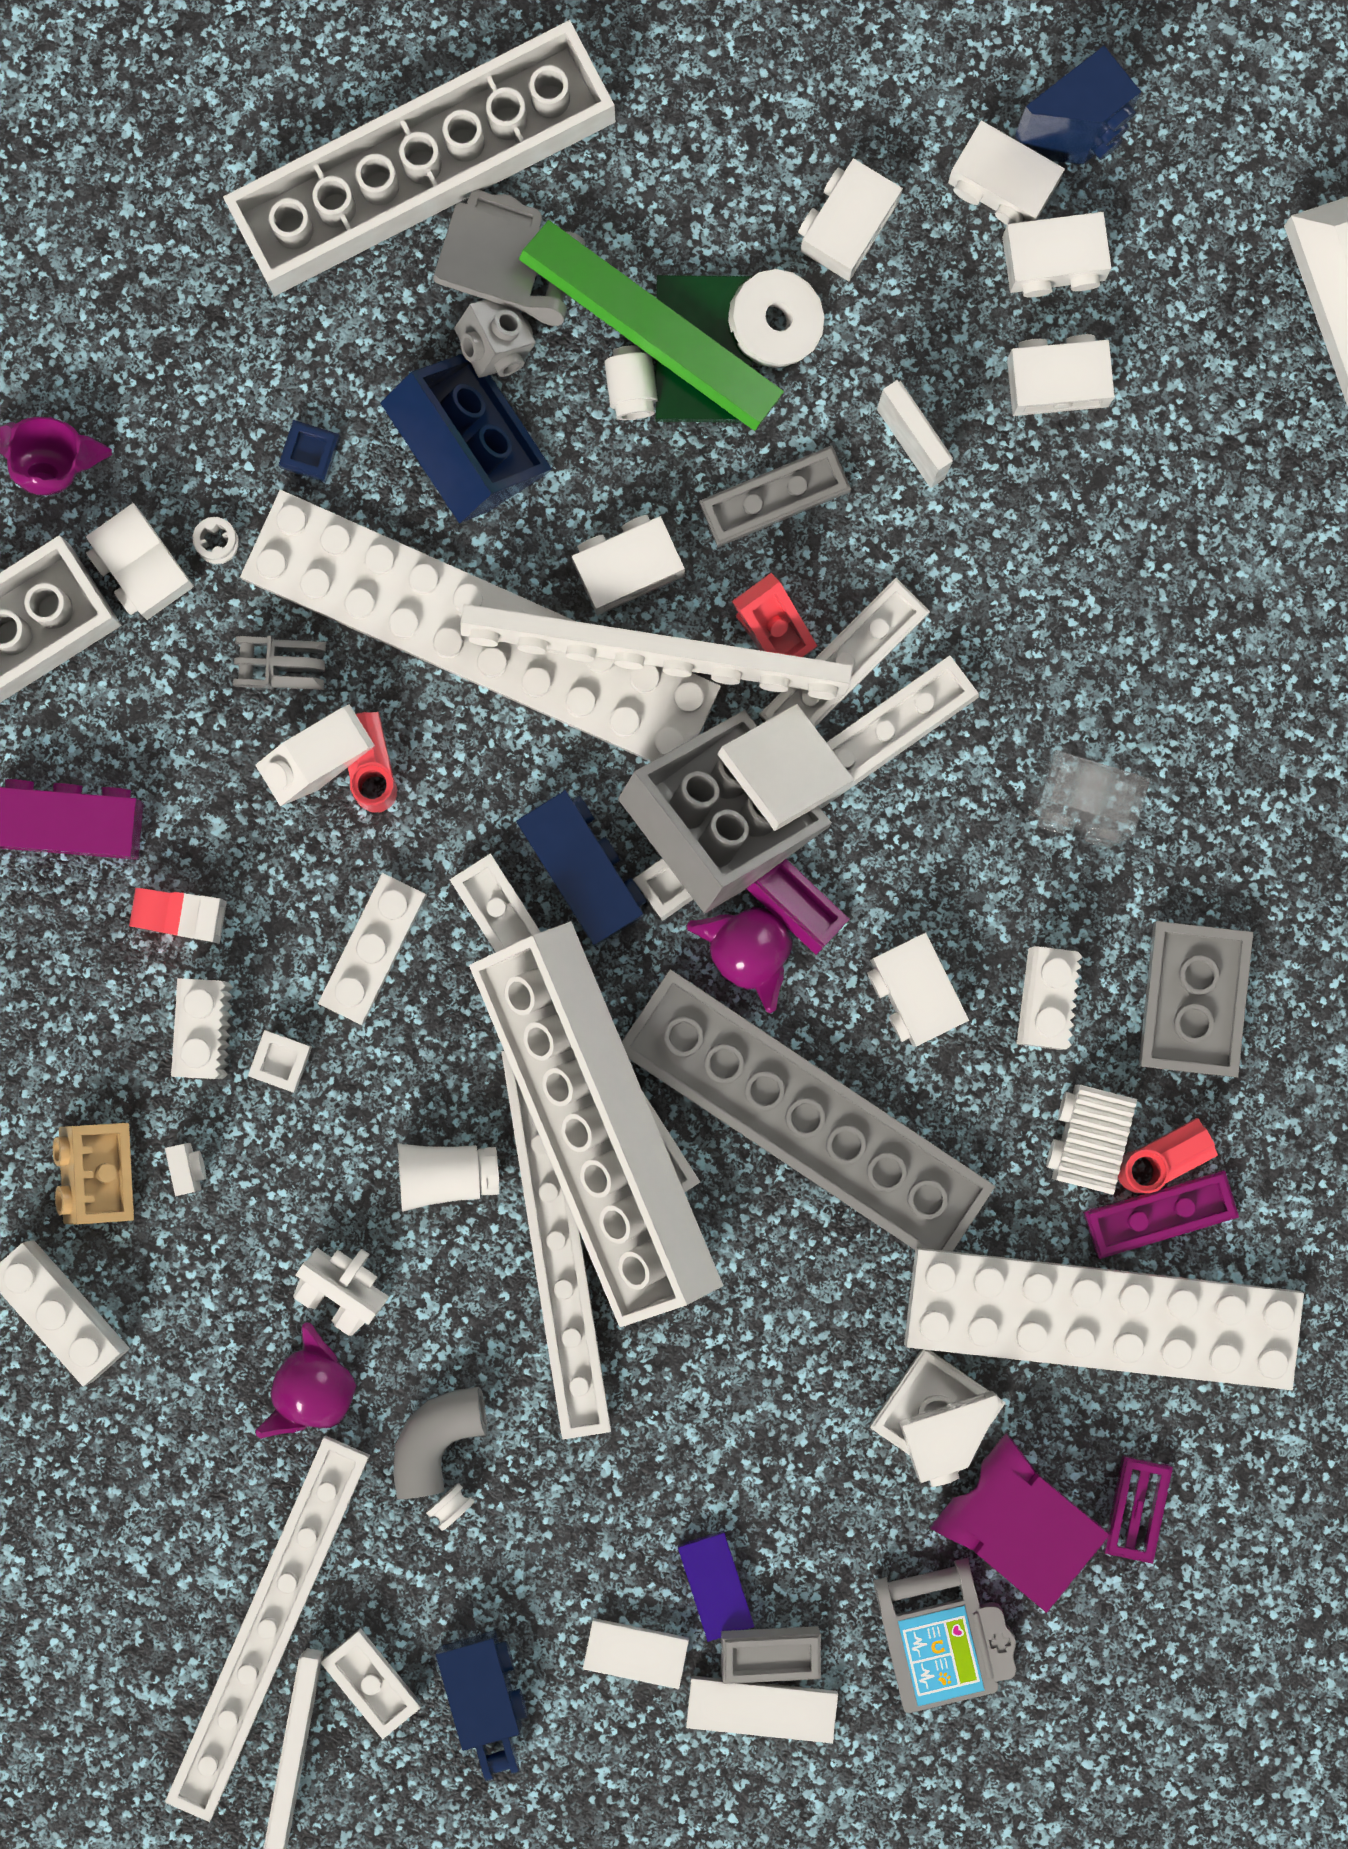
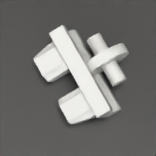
(344, 1283)

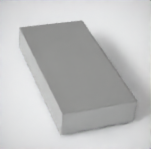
(770, 1655)

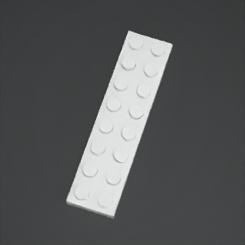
(1103, 1319)

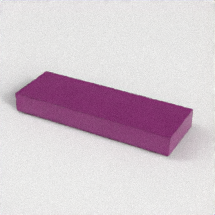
(1161, 1214)

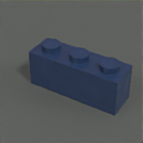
(582, 866)

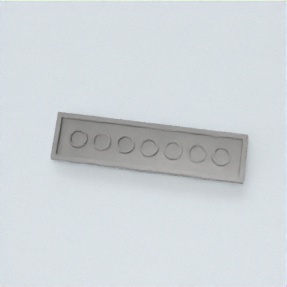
(805, 1117)

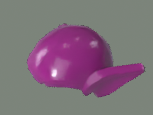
(47, 454)
(748, 950)
(309, 1389)

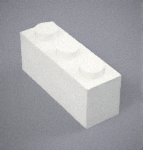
(59, 1313)

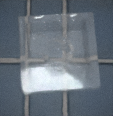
(1088, 799)

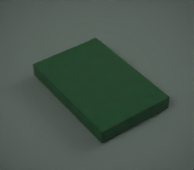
(706, 305)

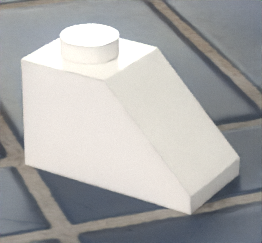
(315, 756)
(948, 1437)

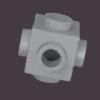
(494, 338)

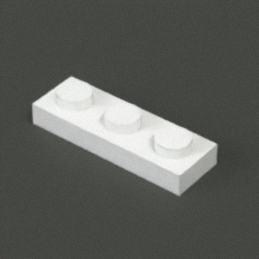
(372, 949)

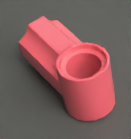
(373, 764)
(1170, 1156)

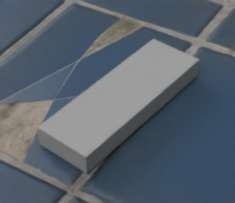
(774, 496)

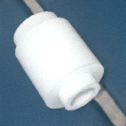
(631, 383)

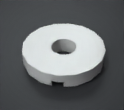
(795, 300)

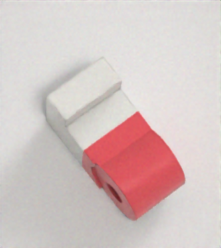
(178, 914)

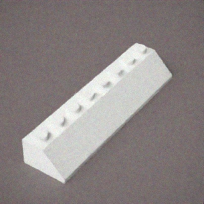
(596, 1125)

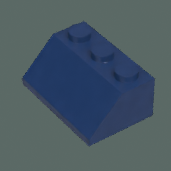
(1081, 112)
(464, 436)

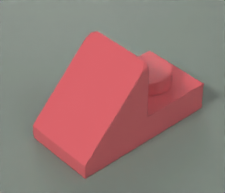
(773, 619)

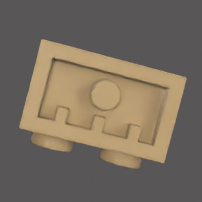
(94, 1173)

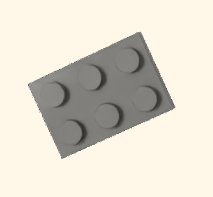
(1195, 999)

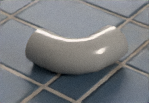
(429, 1433)

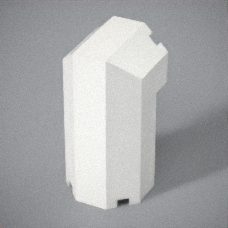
(1321, 254)

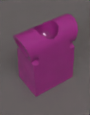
(1022, 1526)

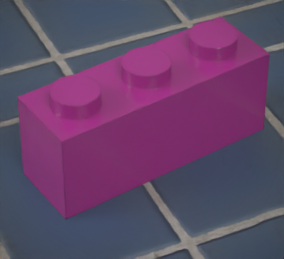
(70, 821)

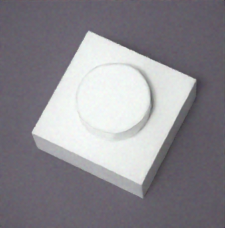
(279, 1061)
(185, 1168)

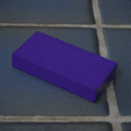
(715, 1585)

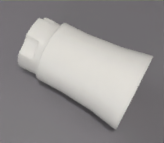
(445, 1174)

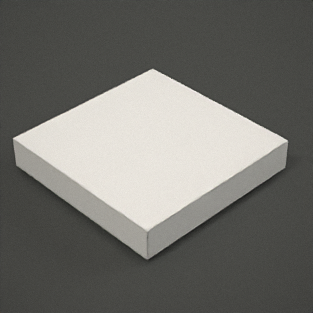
(914, 433)
(785, 767)
(924, 1387)

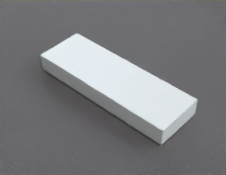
(762, 1709)

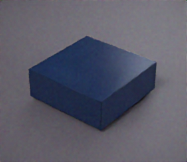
(309, 451)

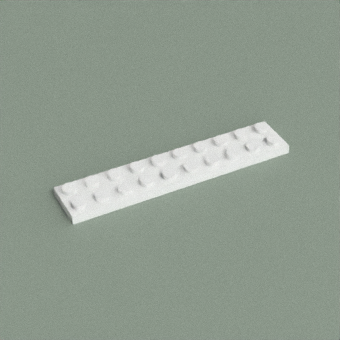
(418, 610)

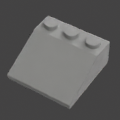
(707, 821)

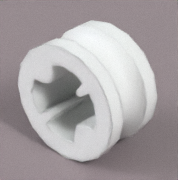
(218, 555)
(450, 1506)

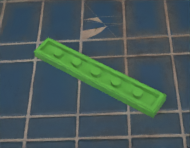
(651, 325)

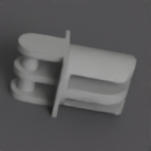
(276, 663)

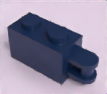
(483, 1698)

